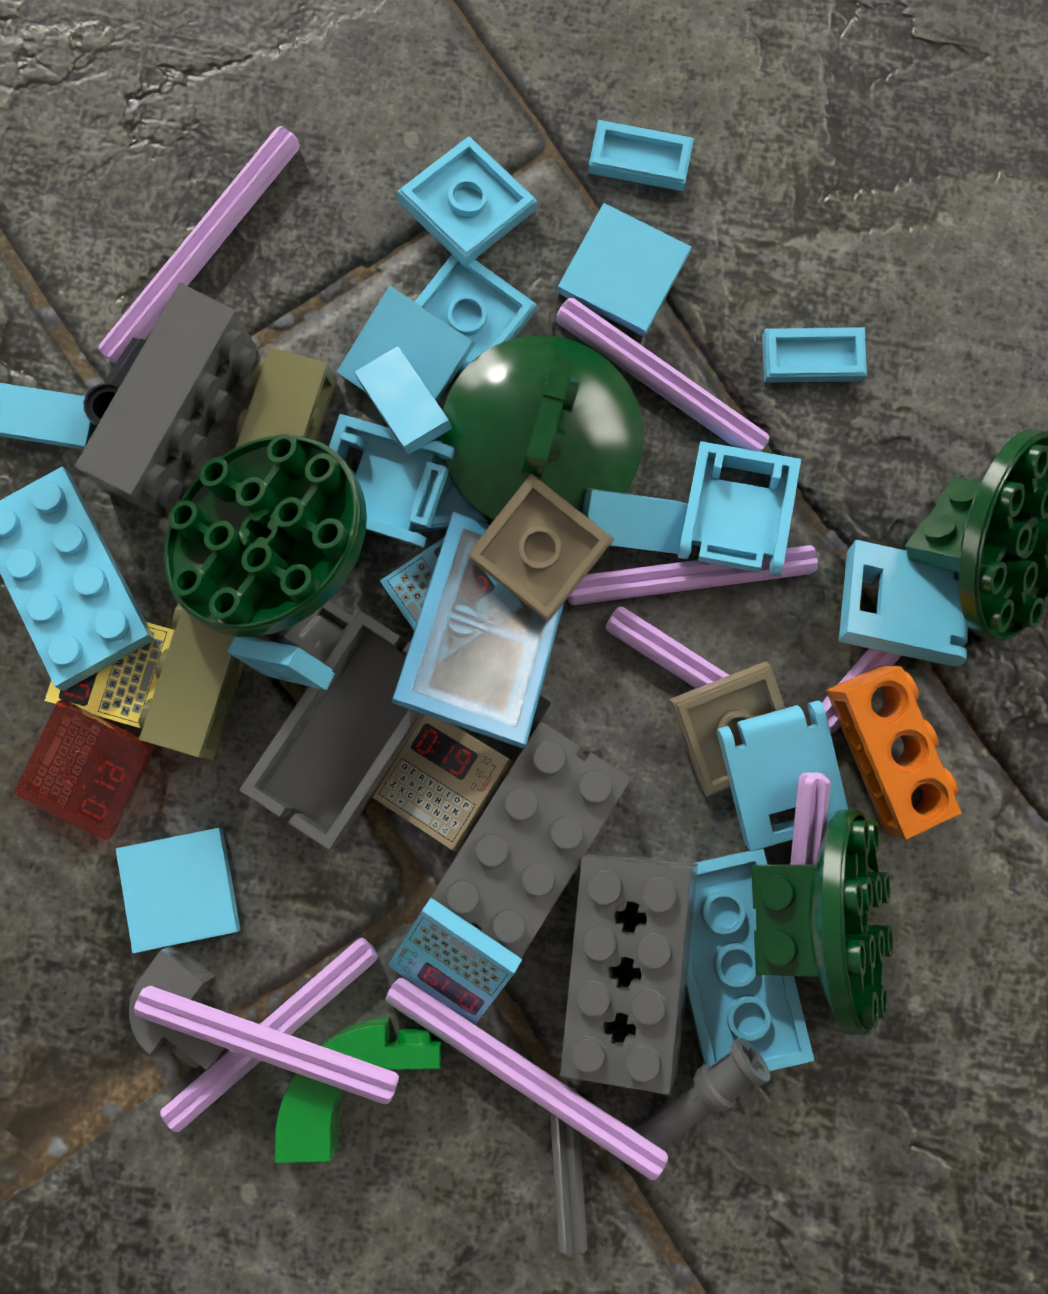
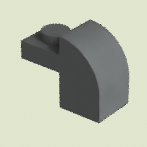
(181, 975)

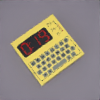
(122, 687)

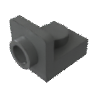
(320, 631)

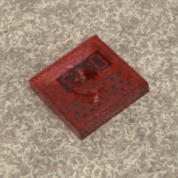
(84, 769)

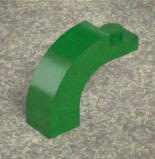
(310, 1108)

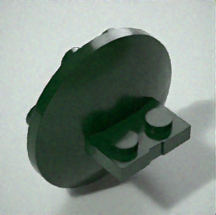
(544, 413)
(265, 535)
(995, 539)
(818, 925)

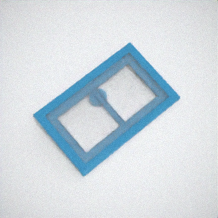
(475, 647)

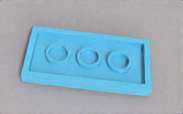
(66, 581)
(722, 979)

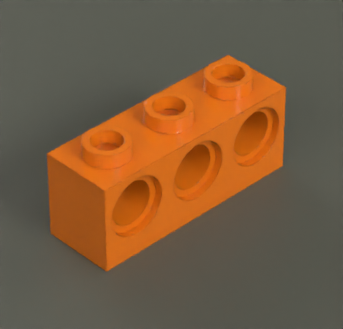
(871, 740)

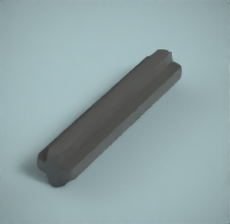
(568, 1188)

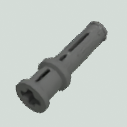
(712, 1090)

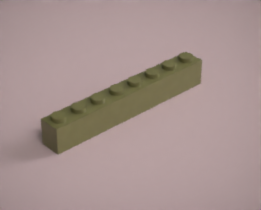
(196, 671)

